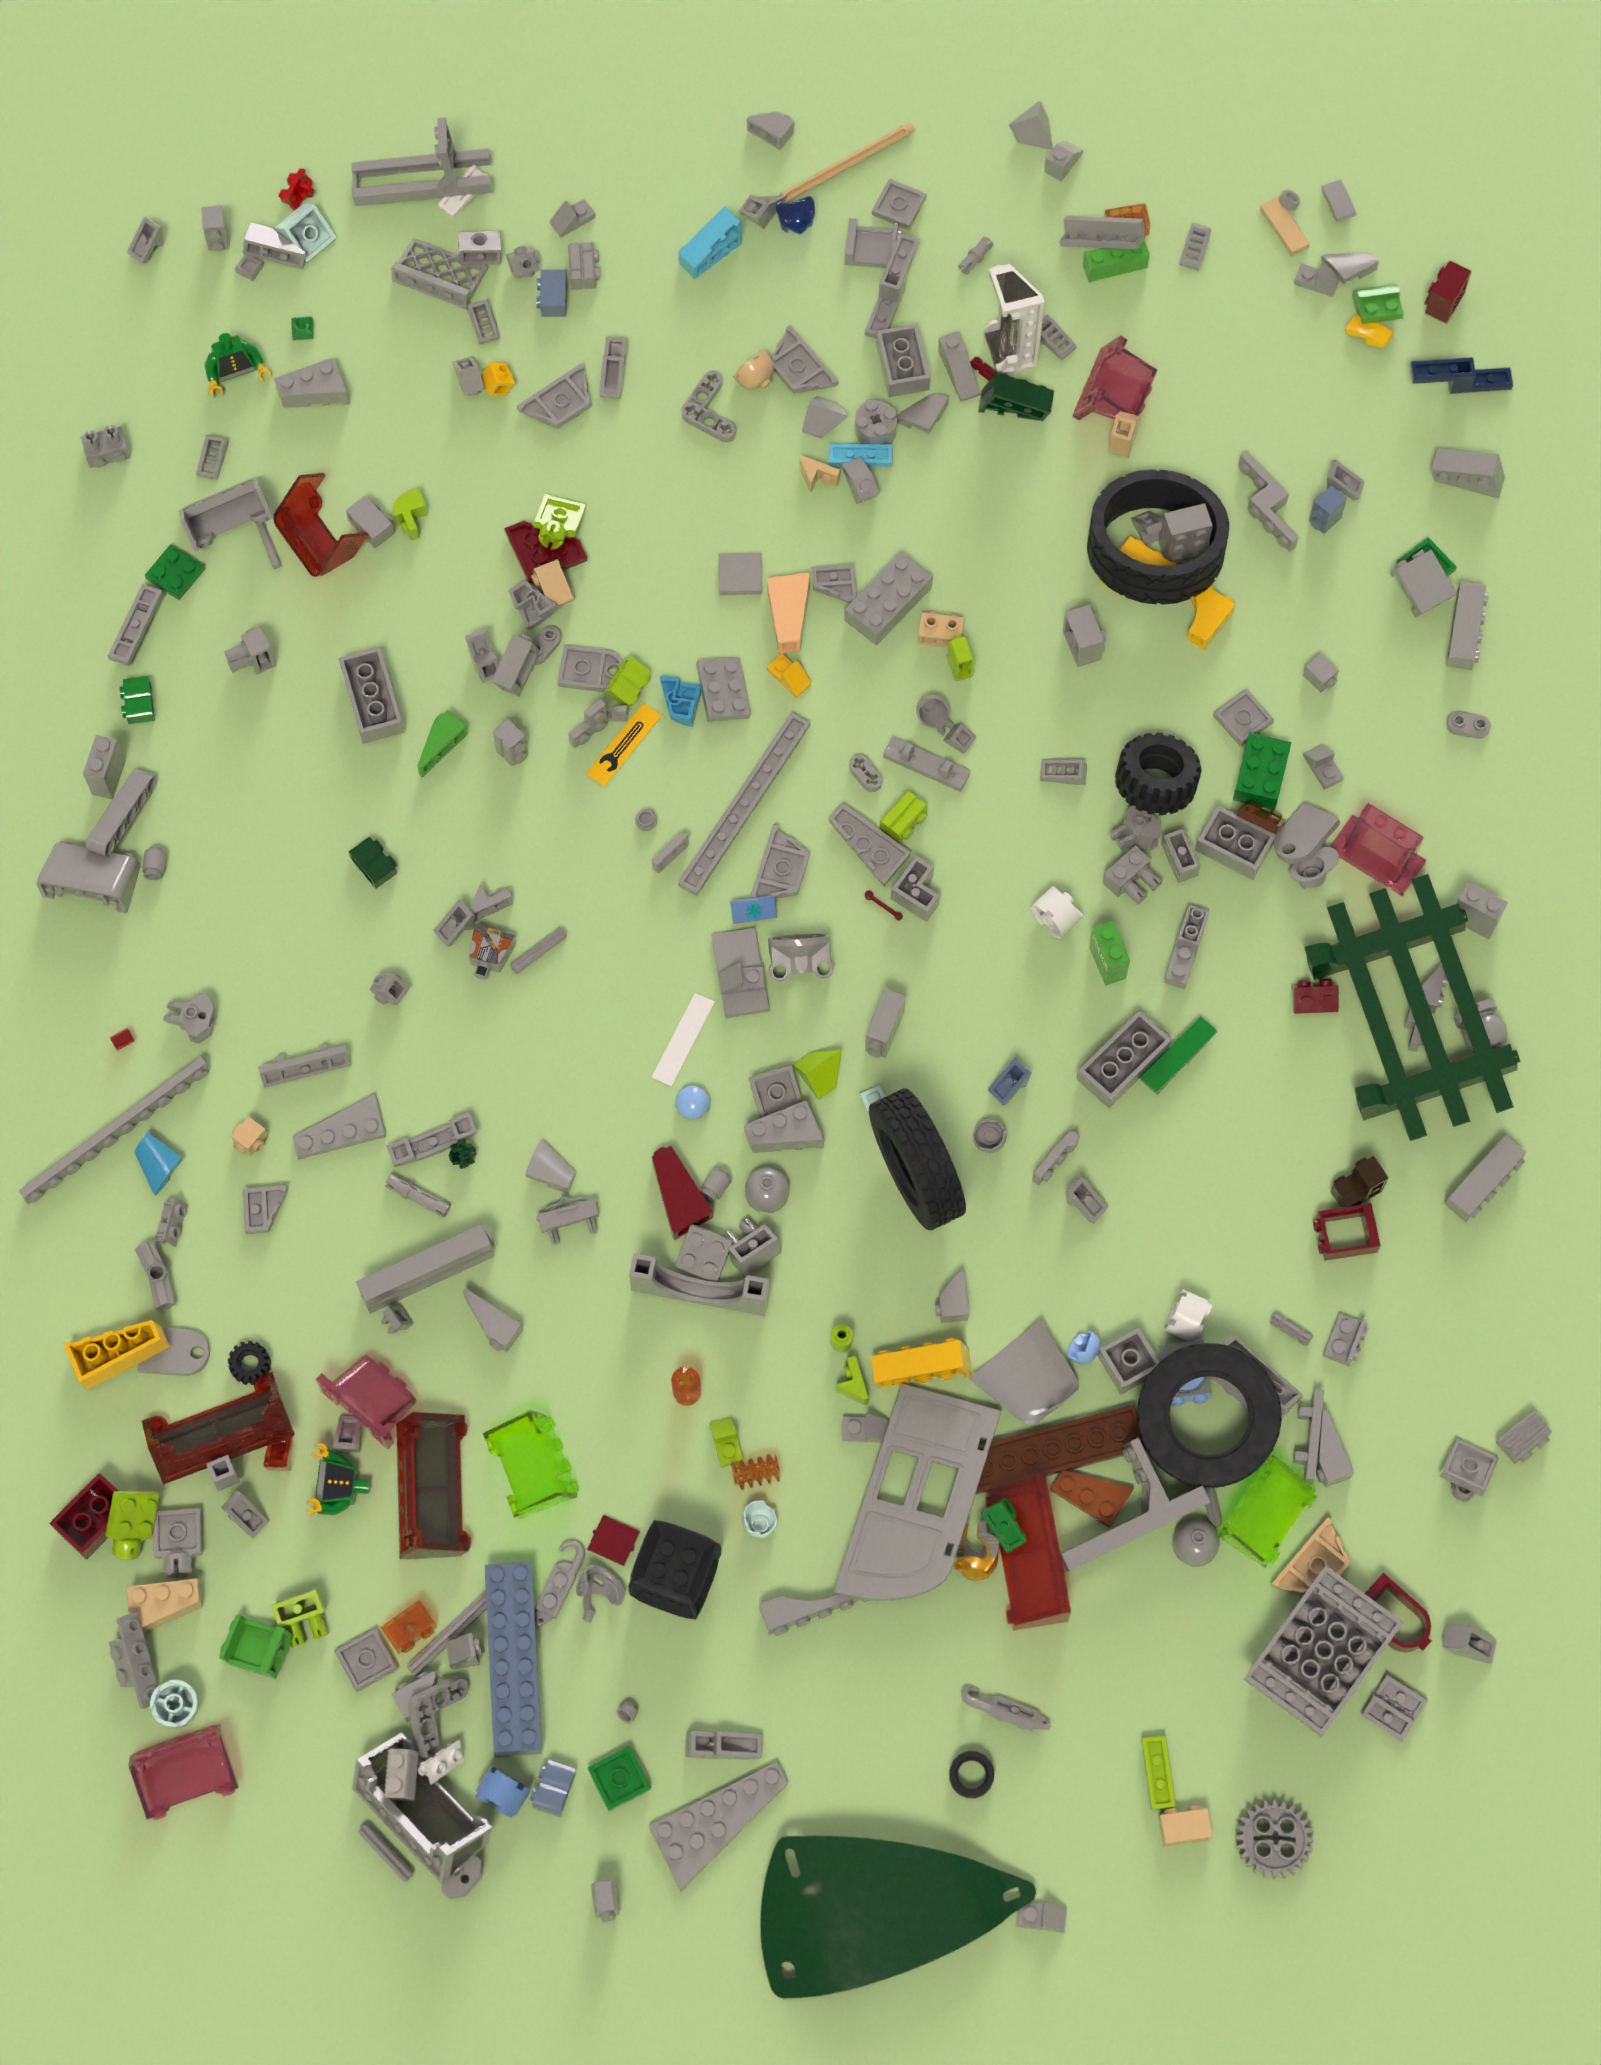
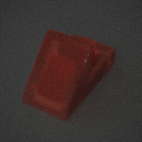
(278, 1455)

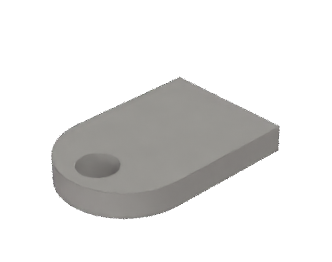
(587, 668)
(1305, 833)
(178, 1357)

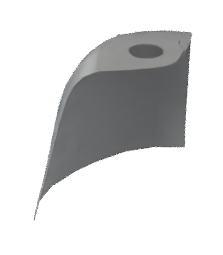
(1028, 1376)

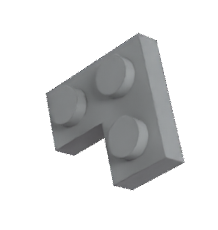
(594, 722)

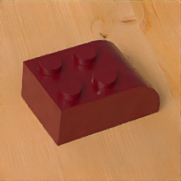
(86, 1517)

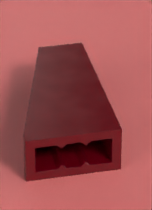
(679, 1193)

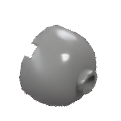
(767, 1190)
(1196, 1542)

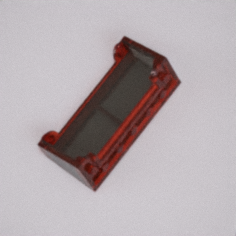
(218, 1432)
(430, 1486)

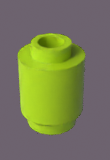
(843, 1344)

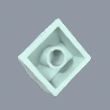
(307, 230)

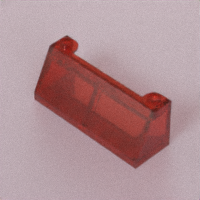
(1034, 1568)

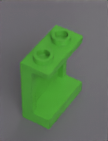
(256, 1647)

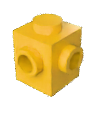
(497, 379)

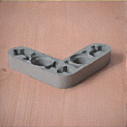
(700, 407)
(428, 1708)

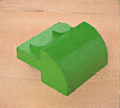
(1378, 304)

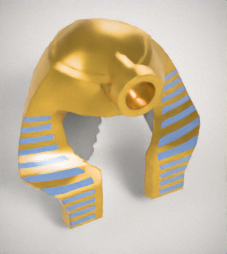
(978, 1565)

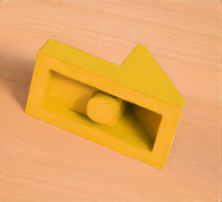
(789, 675)

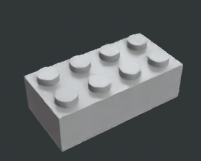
(888, 598)
(371, 695)
(1123, 1059)

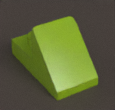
(855, 1387)
(726, 1442)

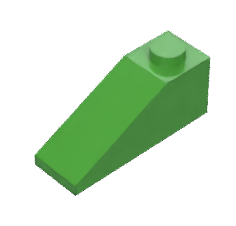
(444, 735)

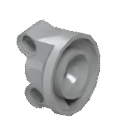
(799, 954)

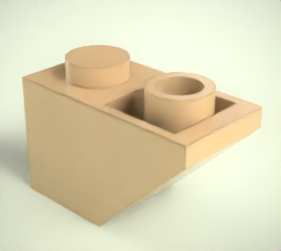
(1123, 433)

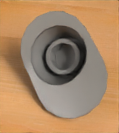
(1314, 871)

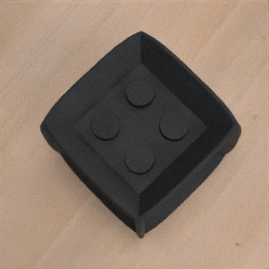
(674, 1569)

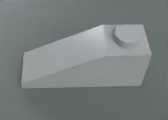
(271, 246)
(958, 366)
(496, 1325)
(1331, 1460)

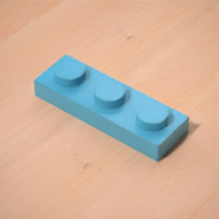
(872, 454)

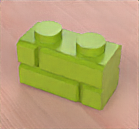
(903, 817)

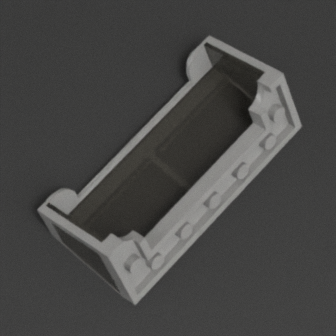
(429, 1826)

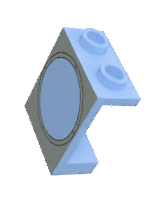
(1195, 1390)

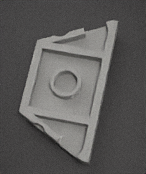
(799, 365)
(559, 400)
(781, 867)

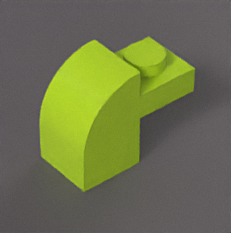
(407, 509)

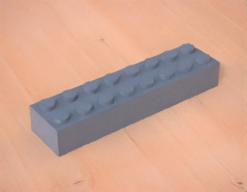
(512, 1659)

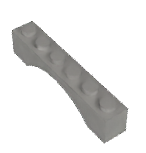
(786, 1612)

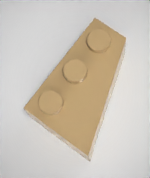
(164, 1601)

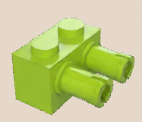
(299, 1607)

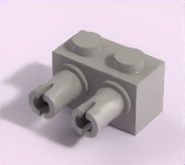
(105, 446)
(252, 651)
(1127, 871)
(754, 1249)

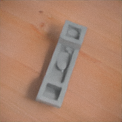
(432, 1142)

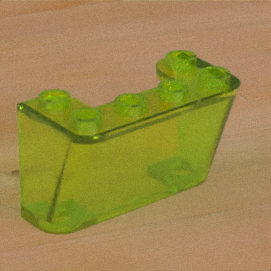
(532, 1463)

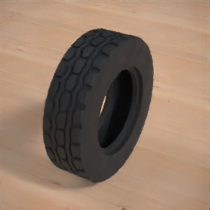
(917, 1159)
(1219, 1362)

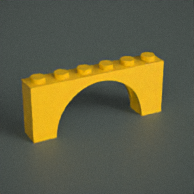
(1210, 607)

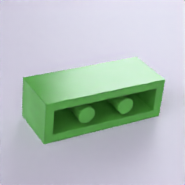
(1112, 261)

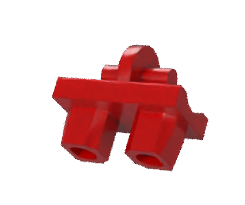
(299, 189)

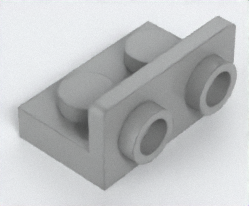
(1344, 1339)

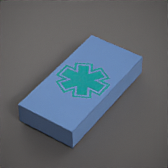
(753, 909)

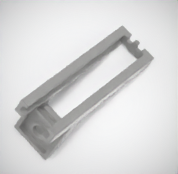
(444, 159)
(1155, 1511)

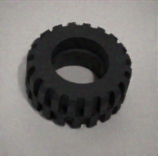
(1153, 793)

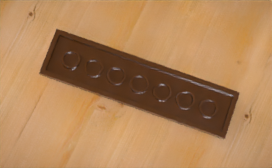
(1059, 1448)

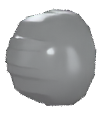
(934, 712)

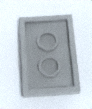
(723, 689)

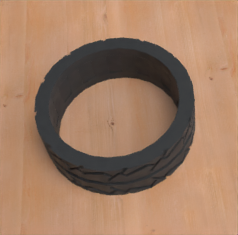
(1145, 581)

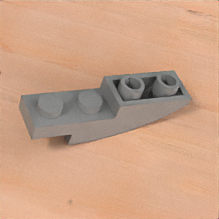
(1186, 946)
(1432, 990)

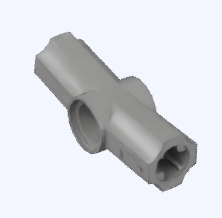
(160, 1287)

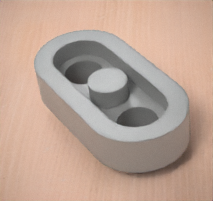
(545, 644)
(1469, 725)

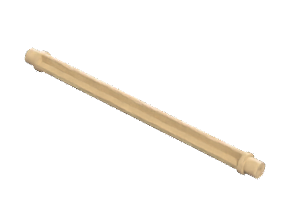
(847, 162)

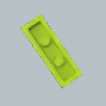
(1158, 1773)

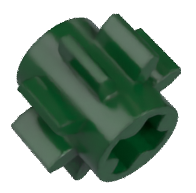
(462, 1154)

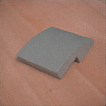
(1394, 1707)

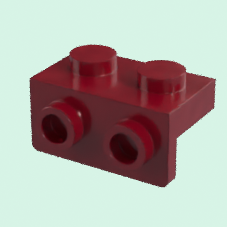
(1315, 997)

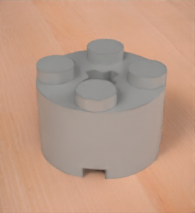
(875, 423)

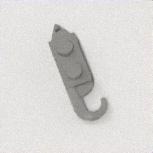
(558, 1585)
(1006, 1710)

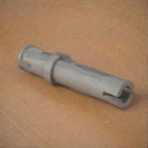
(421, 1197)

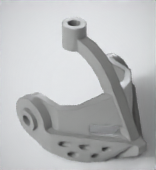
(611, 1588)

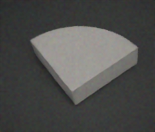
(618, 713)

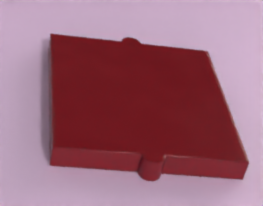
(613, 1540)

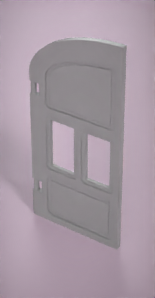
(895, 1547)

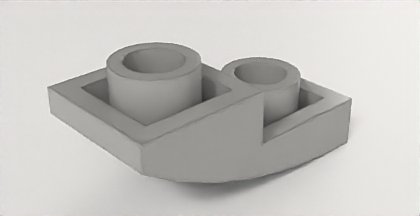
(1338, 200)

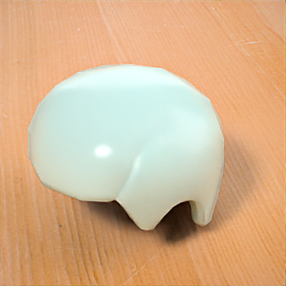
(759, 1519)

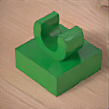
(302, 328)

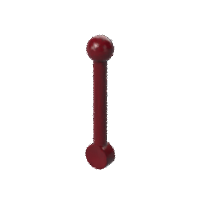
(869, 896)

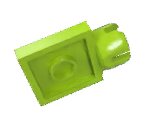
(558, 520)
(131, 1521)

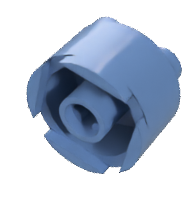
(503, 1791)

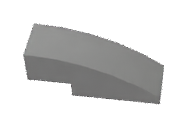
(613, 367)
(723, 1745)

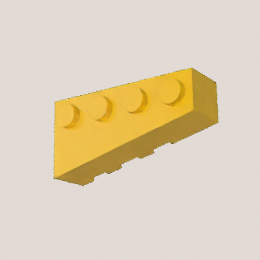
(114, 1352)
(921, 1363)

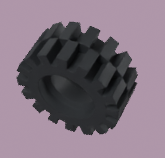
(243, 1351)

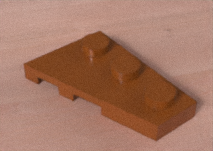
(1092, 1495)

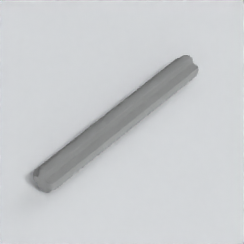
(448, 1634)

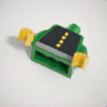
(232, 359)
(335, 1483)

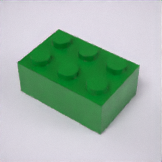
(1262, 770)

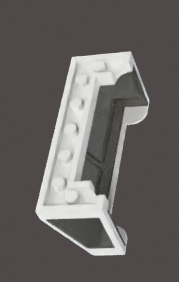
(1016, 334)

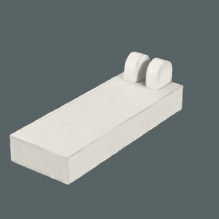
(454, 205)

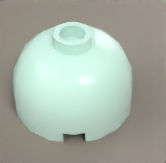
(174, 1704)

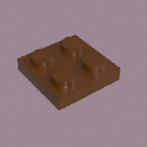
(1253, 813)

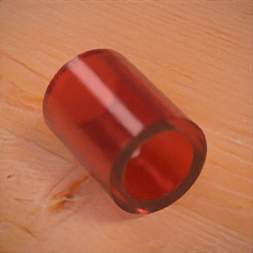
(122, 1039)

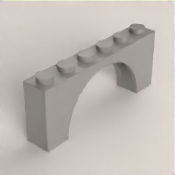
(653, 1278)

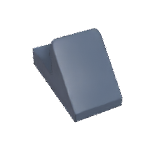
(1010, 1081)

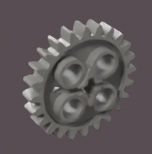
(1275, 1861)

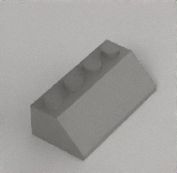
(1287, 1393)

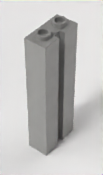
(426, 1268)

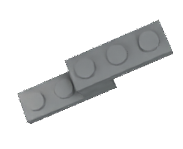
(892, 284)
(1267, 501)

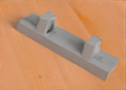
(135, 625)
(926, 764)
(304, 1066)
(1314, 1417)

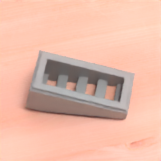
(1198, 234)
(477, 307)
(1052, 326)
(217, 441)
(1073, 764)

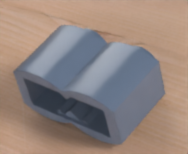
(553, 1788)

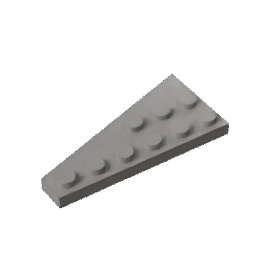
(706, 1827)

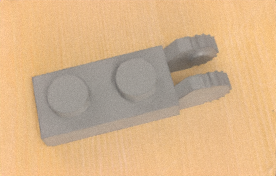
(1056, 1156)

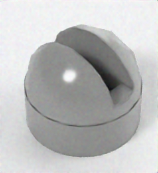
(627, 1712)

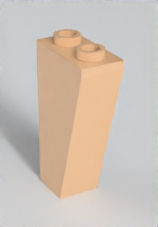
(788, 607)

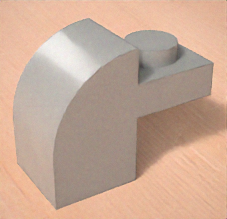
(482, 655)
(223, 1473)

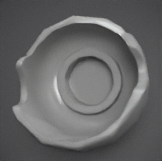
(989, 1136)

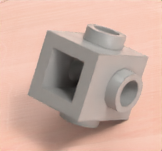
(523, 261)
(388, 988)

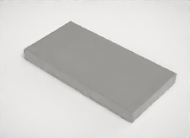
(740, 948)

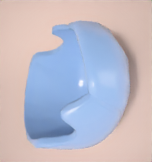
(692, 1102)
(1084, 1348)

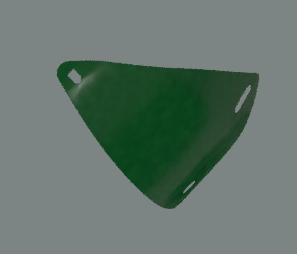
(873, 1910)

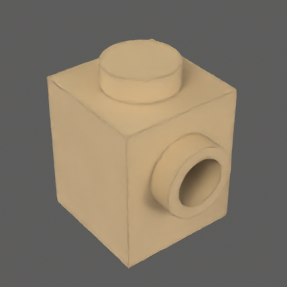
(248, 1136)

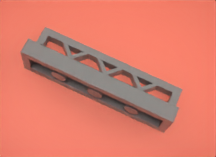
(1122, 231)

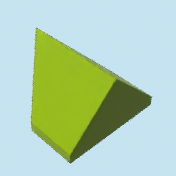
(820, 1071)

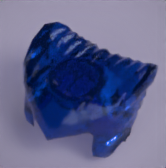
(796, 214)

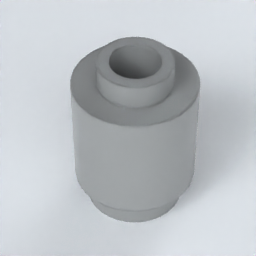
(154, 863)
(715, 1184)

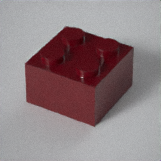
(1447, 291)

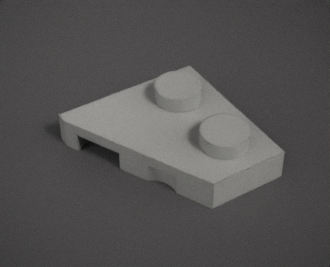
(835, 581)
(262, 1207)

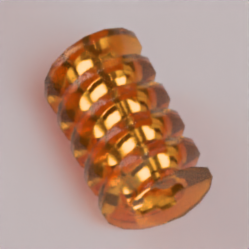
(686, 1386)
(755, 1471)

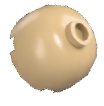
(756, 372)

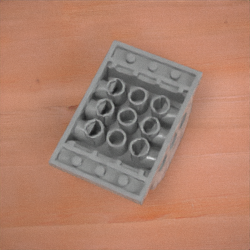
(1323, 1651)

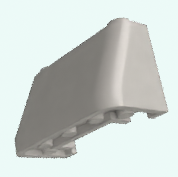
(89, 875)

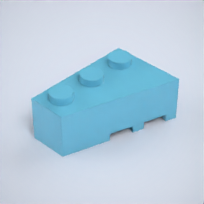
(711, 243)

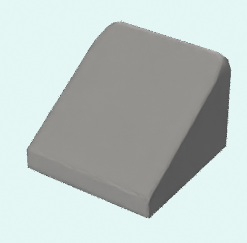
(960, 737)

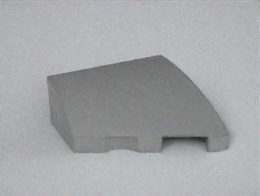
(1351, 265)
(924, 412)
(531, 603)
(550, 1169)

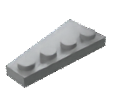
(875, 848)
(345, 1129)

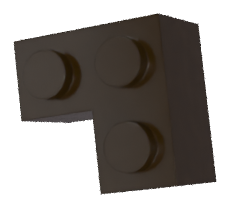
(1363, 1184)

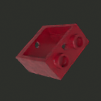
(1369, 1226)

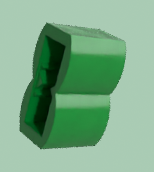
(138, 700)

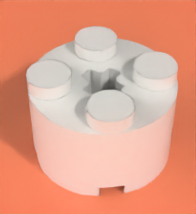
(1056, 912)
(1187, 1316)

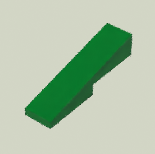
(1178, 1055)

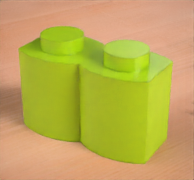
(960, 658)
(628, 681)

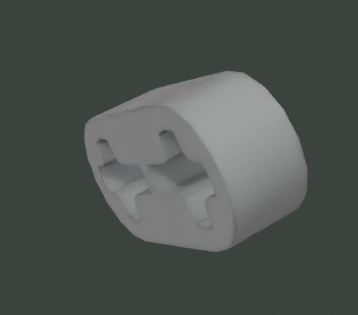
(861, 776)

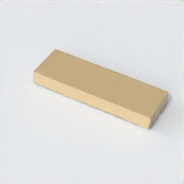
(1284, 226)

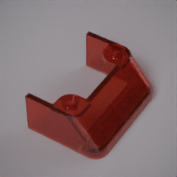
(307, 534)

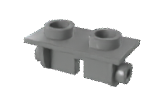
(174, 1212)

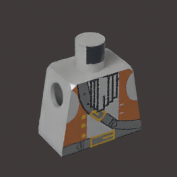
(490, 950)

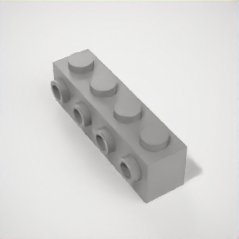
(1466, 625)
(1485, 1178)

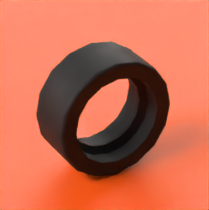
(953, 1774)

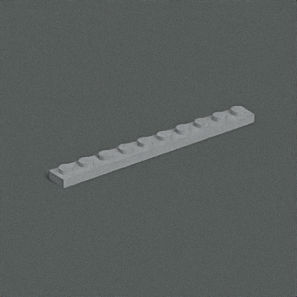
(744, 804)
(107, 1136)

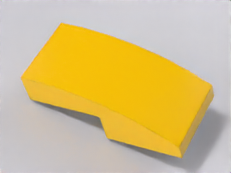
(1374, 333)

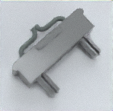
(568, 1216)

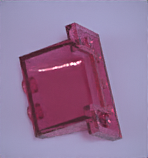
(1116, 383)
(1381, 848)
(370, 1397)

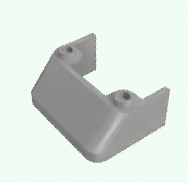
(224, 511)

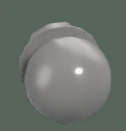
(1493, 1025)

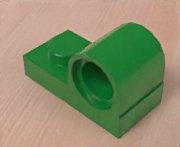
(1003, 1524)

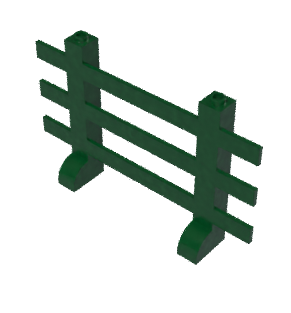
(1395, 940)

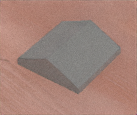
(775, 1090)

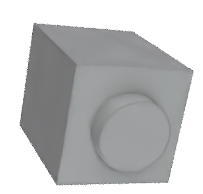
(1321, 673)

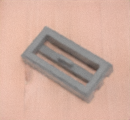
(670, 852)

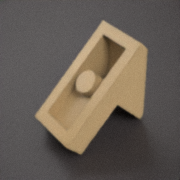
(816, 470)

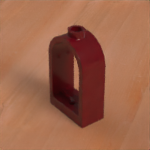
(1385, 1583)

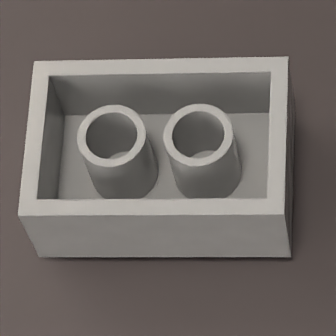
(903, 360)
(1185, 533)
(1235, 842)

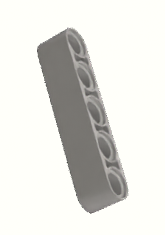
(121, 812)

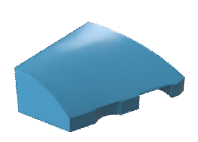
(681, 699)
(156, 1161)

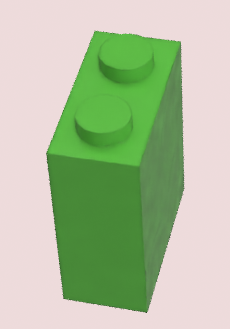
(1109, 953)

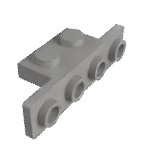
(133, 1659)

